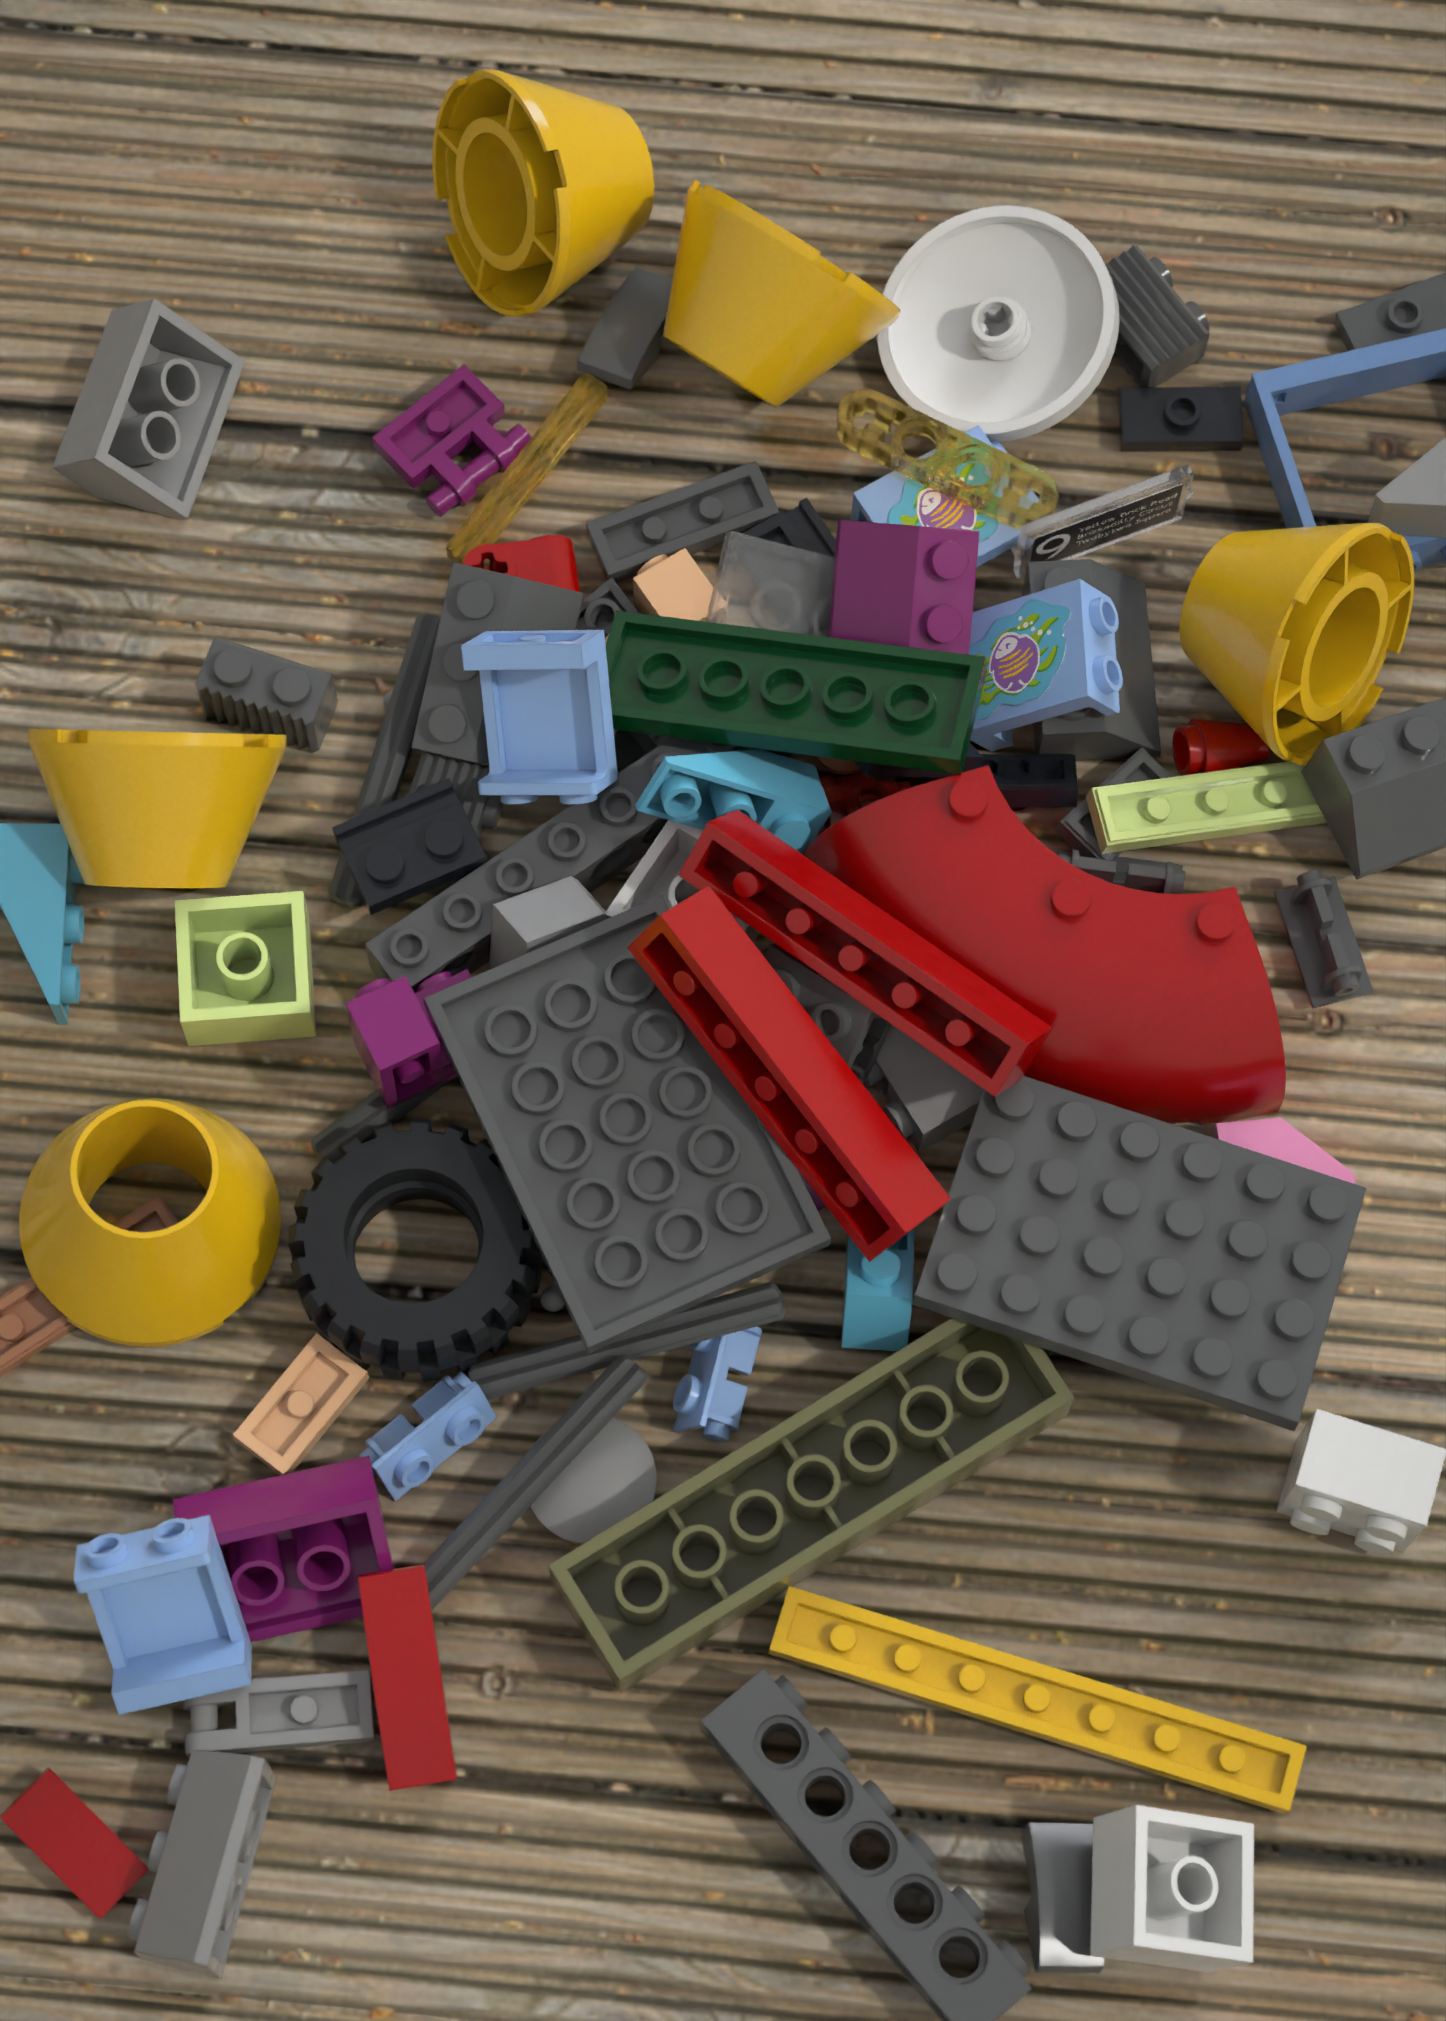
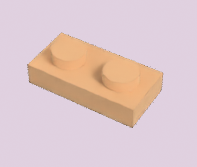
(301, 1406)

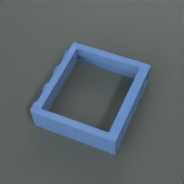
(1333, 381)

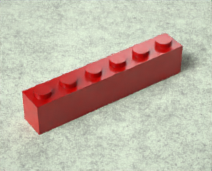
(866, 952)
(788, 1072)

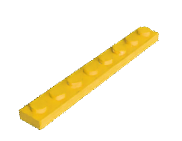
(1038, 1700)

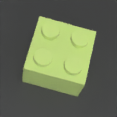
(245, 968)

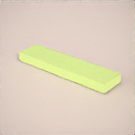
(1201, 807)

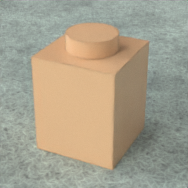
(672, 588)

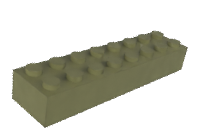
(805, 1494)

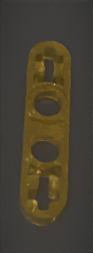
(951, 451)

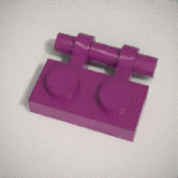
(439, 428)

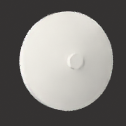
(1000, 322)

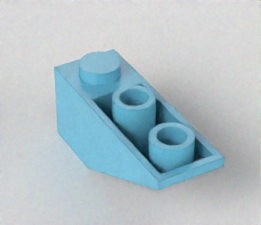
(763, 785)
(40, 907)
(878, 1297)

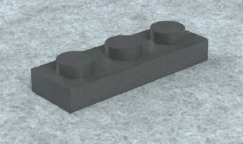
(681, 519)

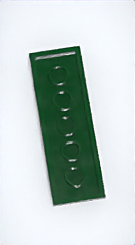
(793, 692)

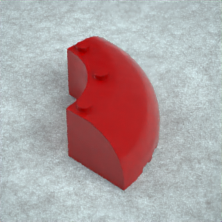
(1144, 990)

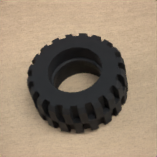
(397, 1170)

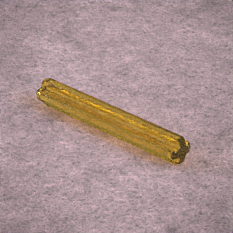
(529, 467)

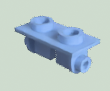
(705, 1395)
(452, 1417)

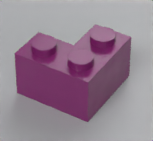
(399, 1037)

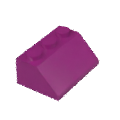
(904, 585)
(298, 1544)

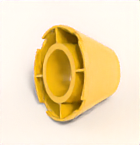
(536, 186)
(763, 300)
(1299, 626)
(156, 803)
(160, 1282)

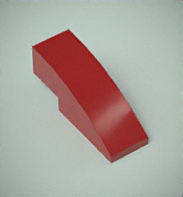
(407, 1677)

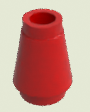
(1216, 746)

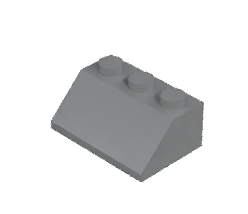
(149, 411)
(203, 1861)

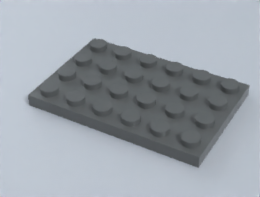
(620, 1133)
(1142, 1249)

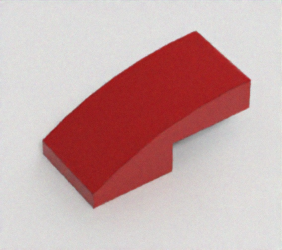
(74, 1843)

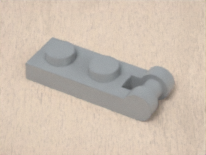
(286, 1714)

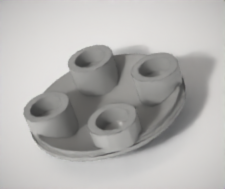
(599, 1486)

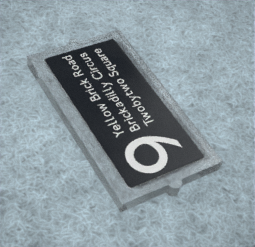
(1104, 520)

